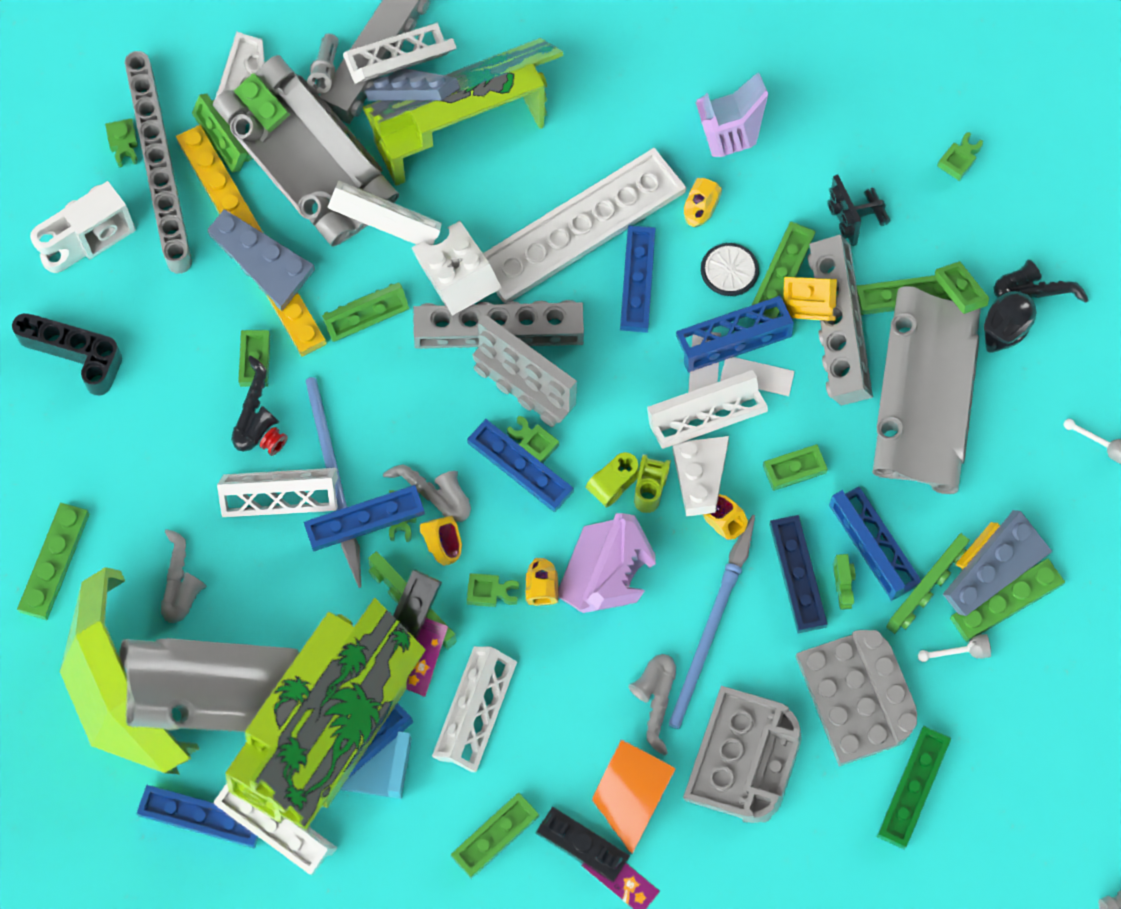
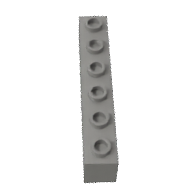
(539, 333)
(856, 383)

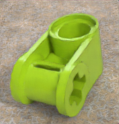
(651, 479)
(610, 482)

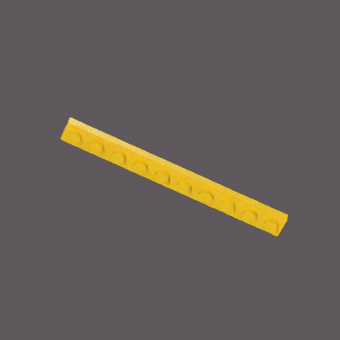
(226, 196)

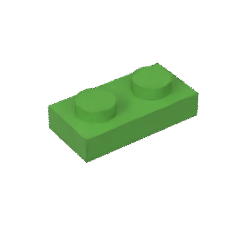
(262, 102)
(961, 287)
(257, 345)
(795, 467)

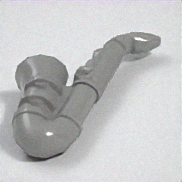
(448, 499)
(178, 594)
(657, 681)

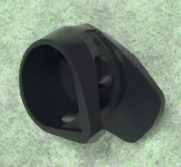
(1009, 320)

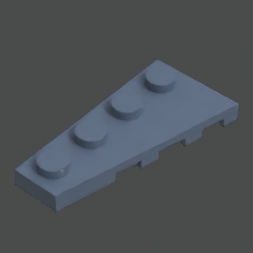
(412, 85)
(267, 262)
(1000, 561)

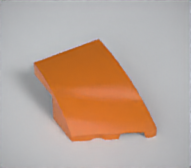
(631, 791)

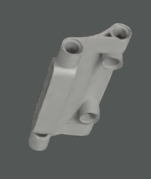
(927, 391)
(207, 681)

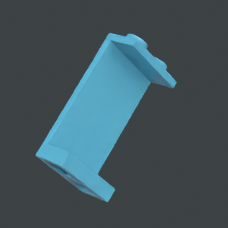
(385, 771)

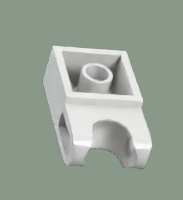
(83, 228)
(457, 269)

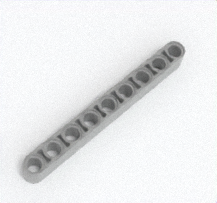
(162, 171)

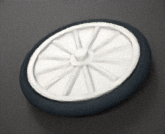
(729, 269)

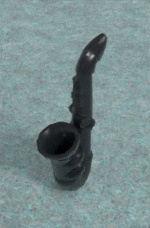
(1023, 280)
(253, 425)

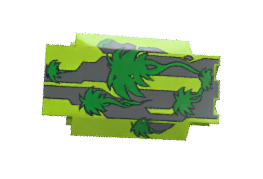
(408, 125)
(323, 715)

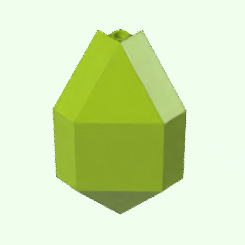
(99, 685)

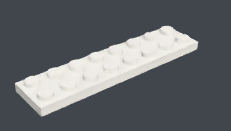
(583, 224)

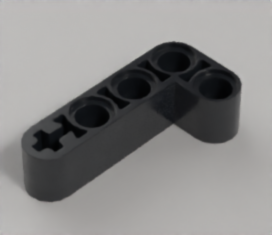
(65, 346)

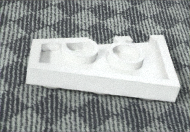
(244, 59)
(700, 472)

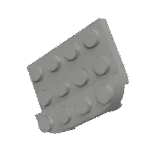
(524, 373)
(859, 695)
(745, 757)

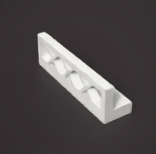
(403, 60)
(384, 214)
(703, 405)
(281, 482)
(470, 703)
(300, 846)

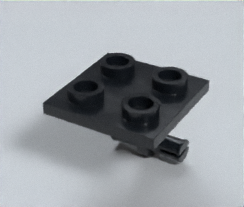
(850, 215)

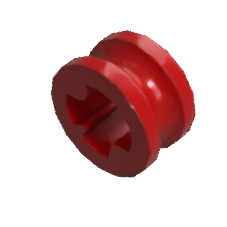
(273, 441)

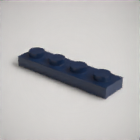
(798, 574)

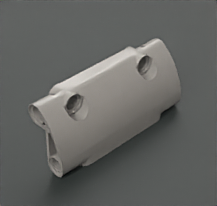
(306, 150)

